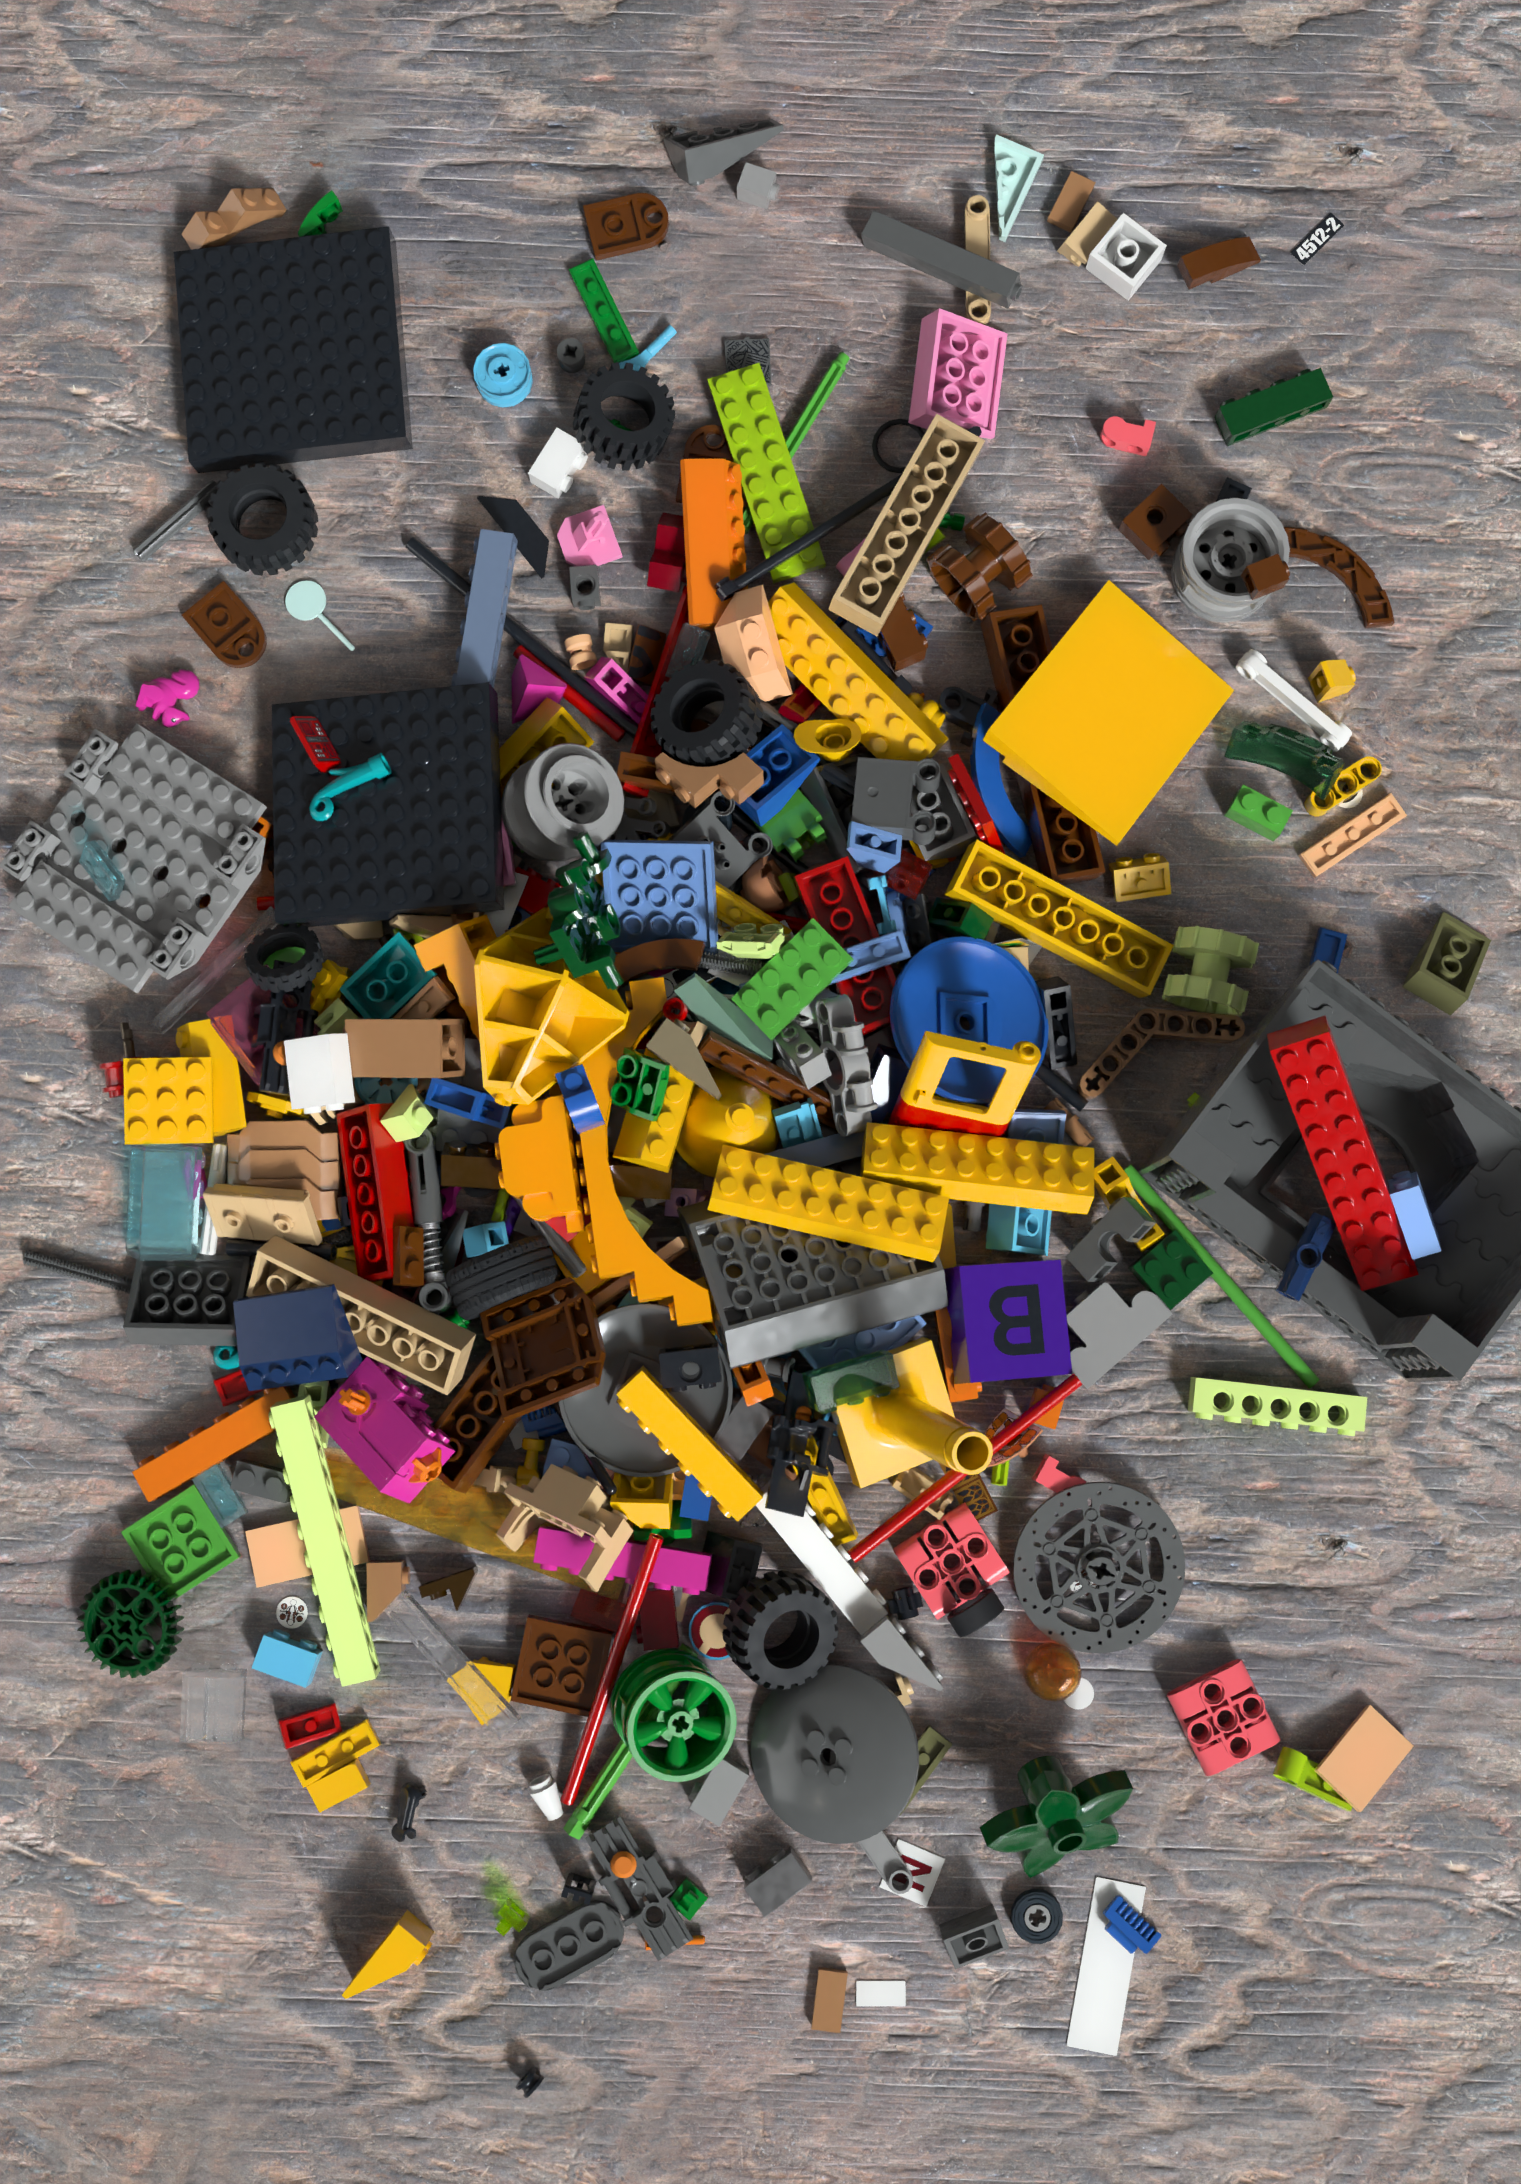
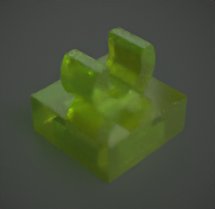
(512, 1916)

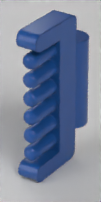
(545, 1426)
(1124, 1932)

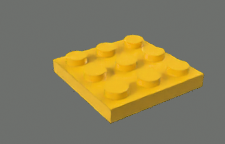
(168, 1100)

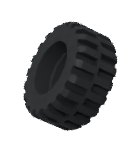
(247, 488)
(690, 692)
(806, 1646)

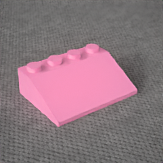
(958, 372)

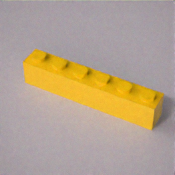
(689, 1443)

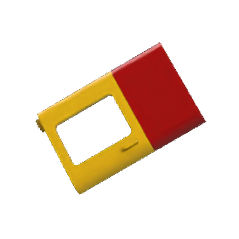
(938, 1113)

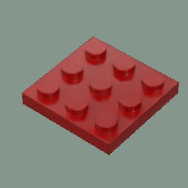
(973, 804)

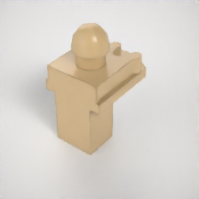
(497, 1478)

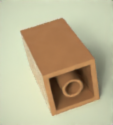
(406, 1047)

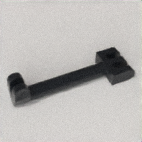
(850, 630)

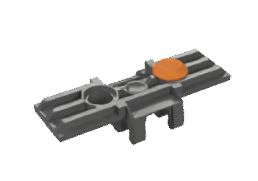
(646, 1881)

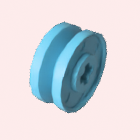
(505, 390)

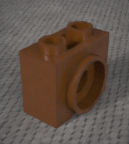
(1153, 538)

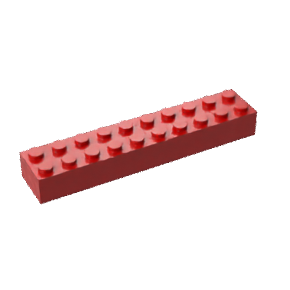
(1341, 1152)

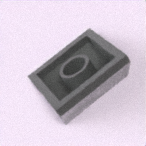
(973, 1936)

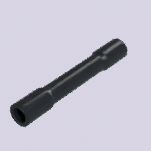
(249, 1248)

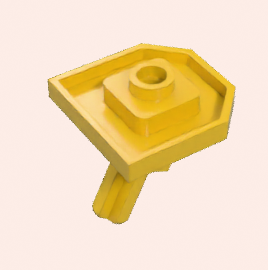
(276, 1105)

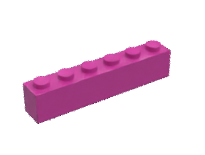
(672, 1568)

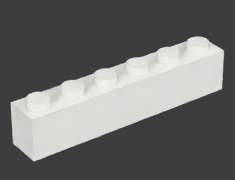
(828, 1565)

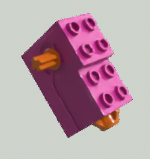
(385, 1430)

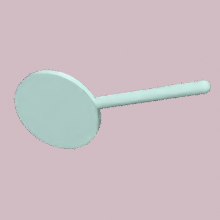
(307, 601)

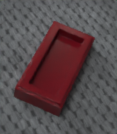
(800, 705)

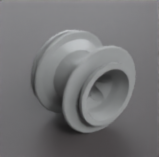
(531, 803)

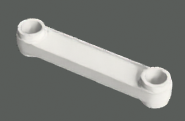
(1333, 733)

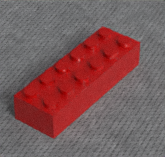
(837, 904)
(374, 1187)

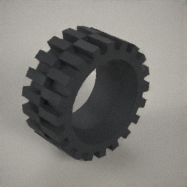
(610, 441)

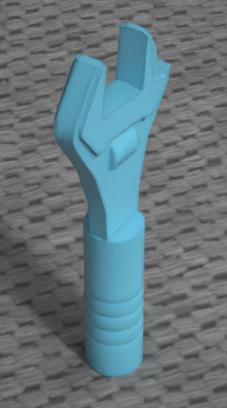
(643, 358)

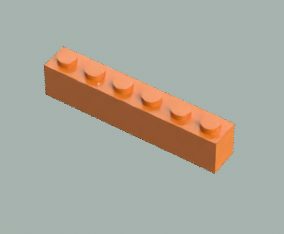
(209, 1446)

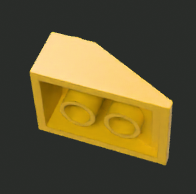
(402, 1946)

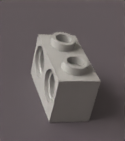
(802, 1055)

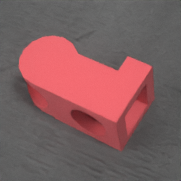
(1127, 436)
(1053, 1478)

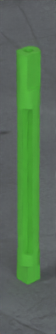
(611, 1772)

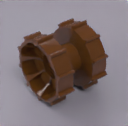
(992, 557)

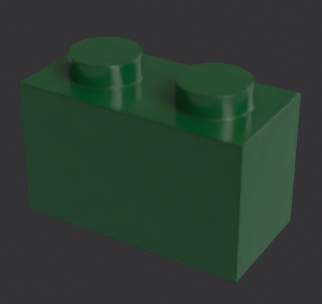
(959, 919)

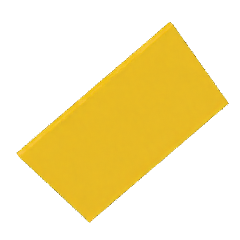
(1108, 714)

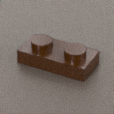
(408, 1256)

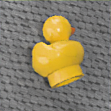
(929, 708)

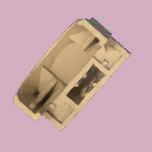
(572, 1505)

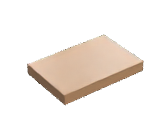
(1363, 1758)

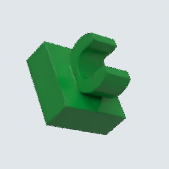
(688, 1898)

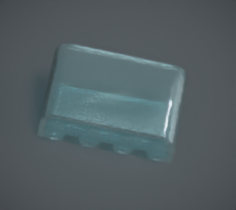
(164, 1202)

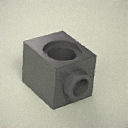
(585, 576)

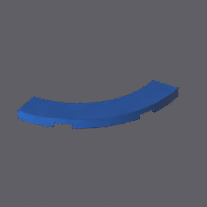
(989, 784)

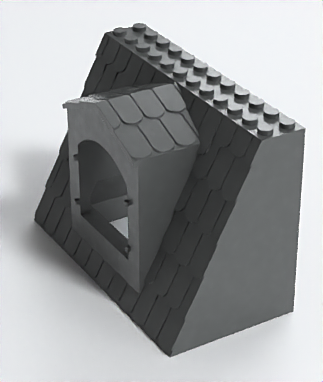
(1440, 1120)

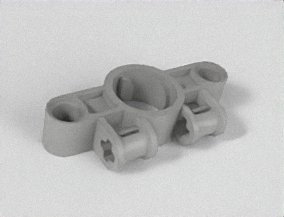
(848, 1062)

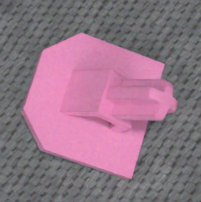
(588, 538)

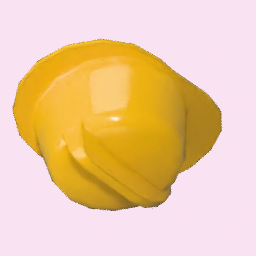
(828, 738)

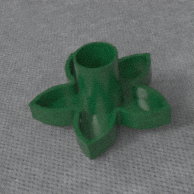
(1058, 1815)

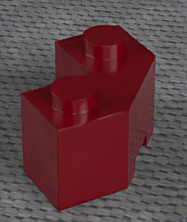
(668, 560)

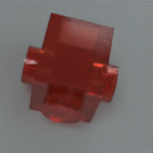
(909, 875)

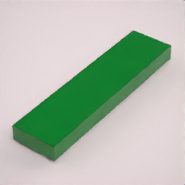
(603, 311)

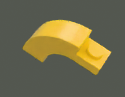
(1114, 1183)

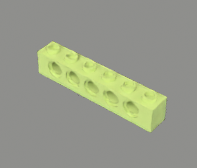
(1351, 1408)

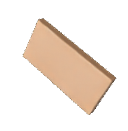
(279, 1552)

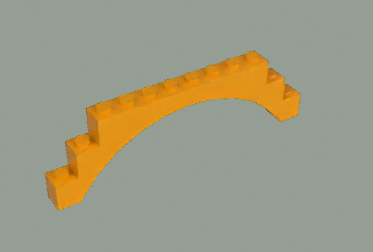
(617, 1243)

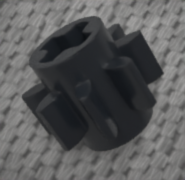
(905, 1603)

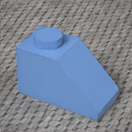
(873, 847)

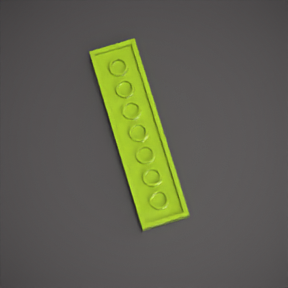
(766, 468)

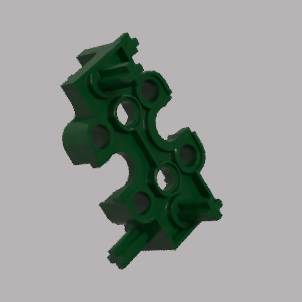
(582, 917)

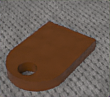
(622, 224)
(702, 450)
(227, 626)

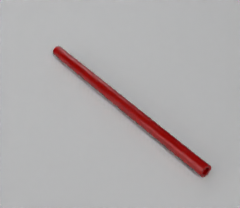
(953, 1477)
(612, 1668)

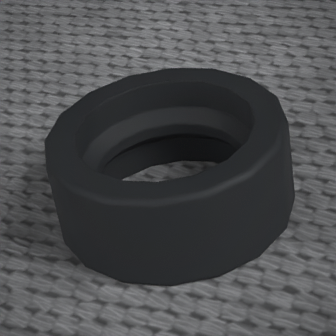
(975, 1613)

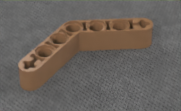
(1159, 1030)

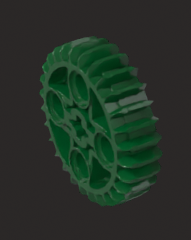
(128, 1635)

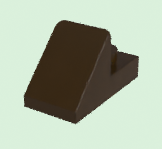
(457, 1583)

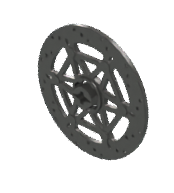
(1105, 1579)

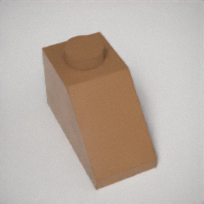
(384, 1584)

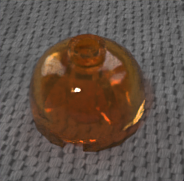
(1052, 1672)

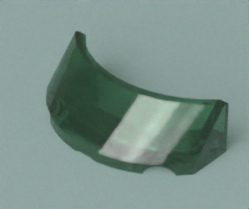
(1286, 752)

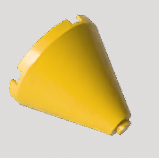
(737, 1120)

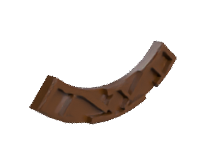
(1346, 567)
(658, 955)

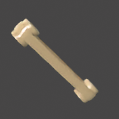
(978, 242)

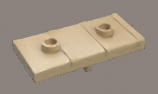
(262, 1213)

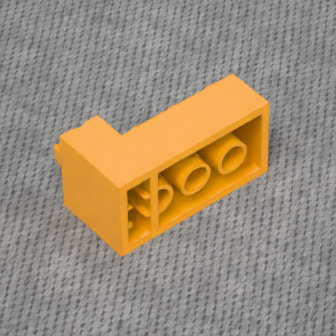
(457, 951)

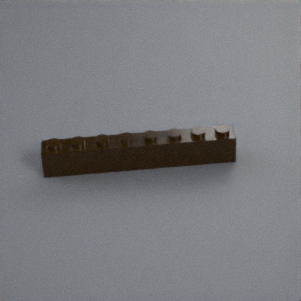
(478, 1168)

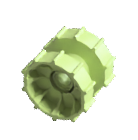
(1213, 956)

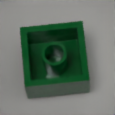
(1170, 1269)

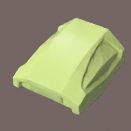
(748, 943)

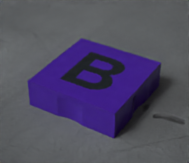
(1008, 1321)

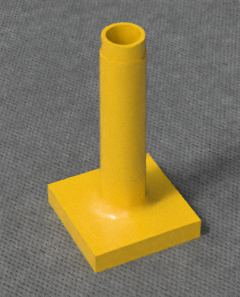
(909, 1424)

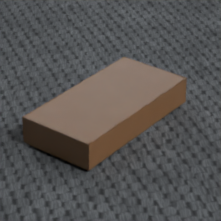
(1071, 202)
(829, 2000)

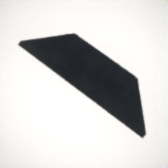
(515, 520)

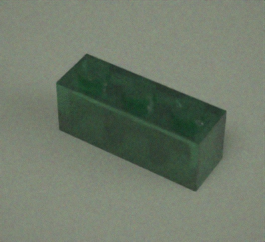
(851, 1381)

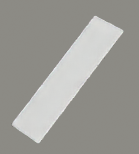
(1103, 1973)

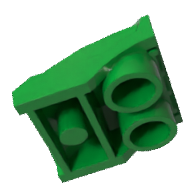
(640, 1084)

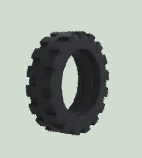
(289, 976)

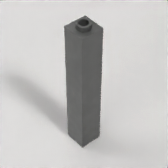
(942, 260)

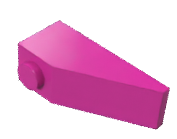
(617, 687)

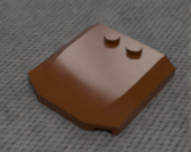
(544, 1347)

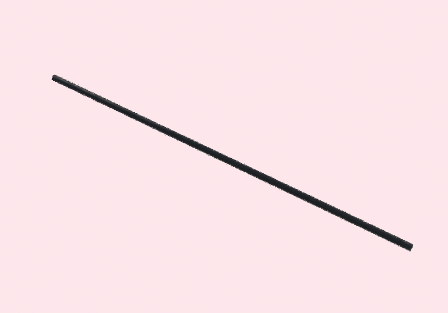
(631, 727)

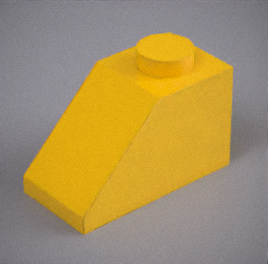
(1331, 679)

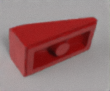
(309, 1725)

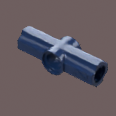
(1314, 1240)

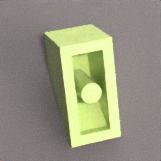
(407, 1115)

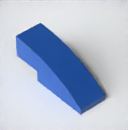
(468, 1103)

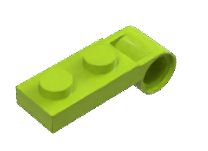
(1299, 1771)

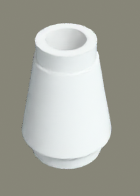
(546, 1796)

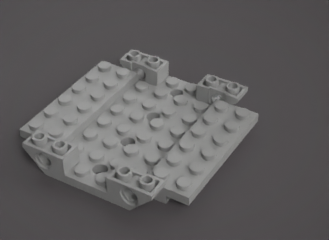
(171, 818)

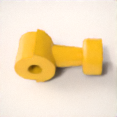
(530, 1466)

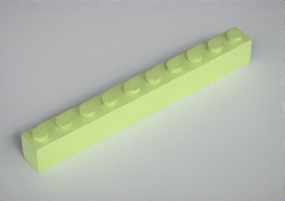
(325, 1540)

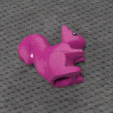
(163, 693)

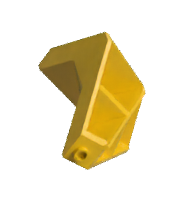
(537, 1015)

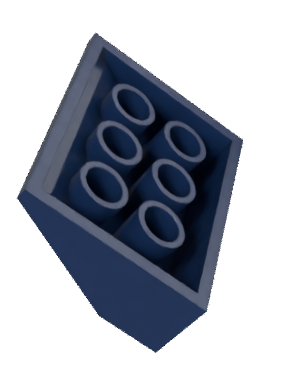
(294, 1338)

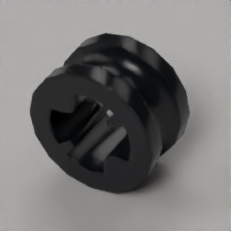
(529, 2082)

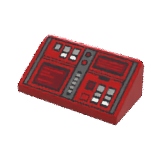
(315, 742)

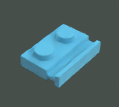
(797, 1123)

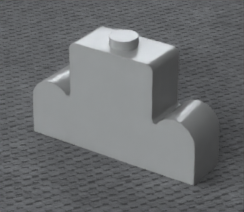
(1110, 1328)

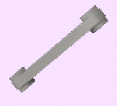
(887, 1861)

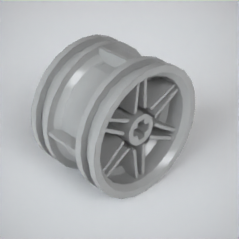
(1249, 525)

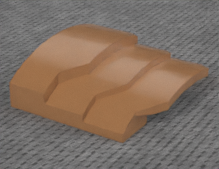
(288, 1157)

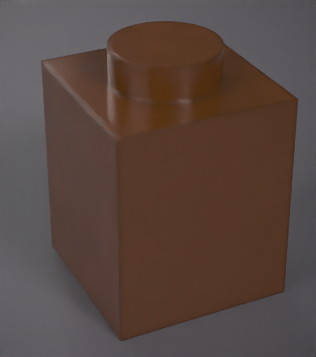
(1265, 576)

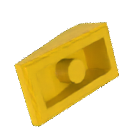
(338, 1785)

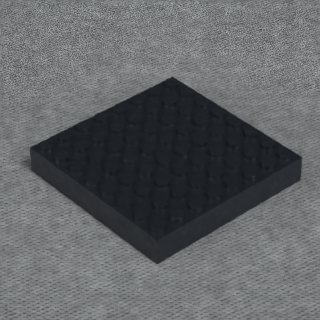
(292, 350)
(399, 842)

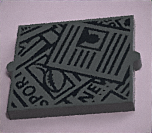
(748, 352)

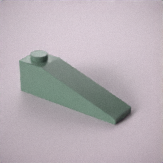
(722, 1016)

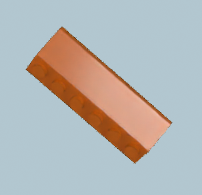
(711, 534)

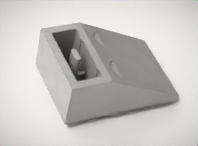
(895, 1652)

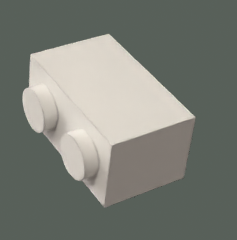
(558, 463)

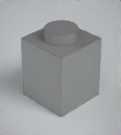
(757, 186)

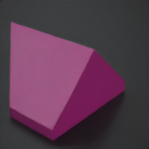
(531, 687)

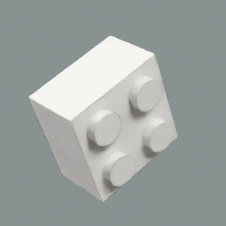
(1125, 256)

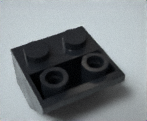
(732, 1563)

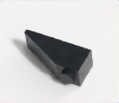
(1059, 1012)

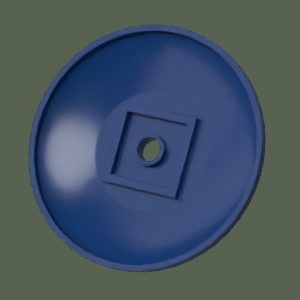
(972, 982)

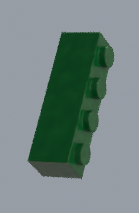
(1273, 406)

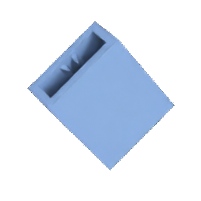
(1414, 1214)

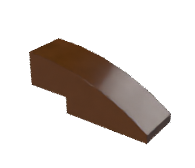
(1217, 261)
(640, 772)

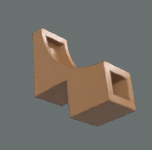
(237, 212)
(694, 784)

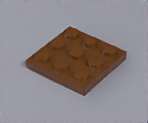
(560, 1665)

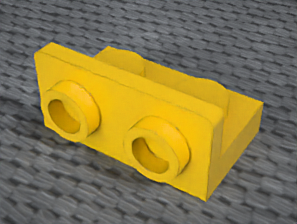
(1140, 877)

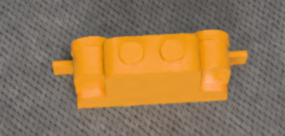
(541, 1161)

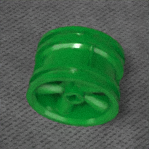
(694, 1741)

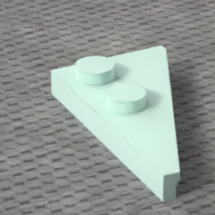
(1014, 174)

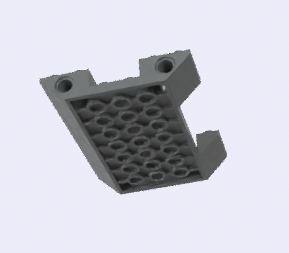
(803, 1302)

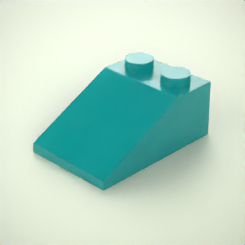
(387, 980)

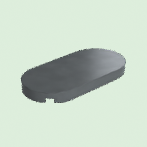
(569, 1945)

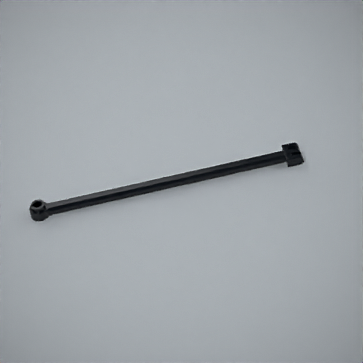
(726, 588)

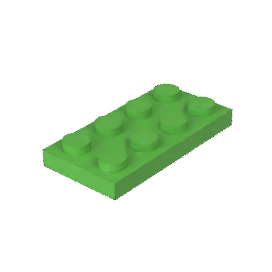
(792, 979)

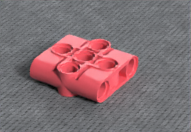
(985, 1561)
(1213, 1745)

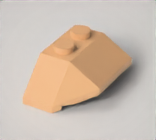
(751, 643)

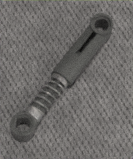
(428, 1215)

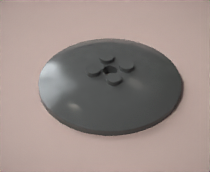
(633, 1340)
(872, 1748)

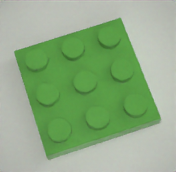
(181, 1542)

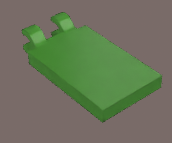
(791, 823)

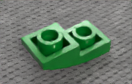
(324, 211)

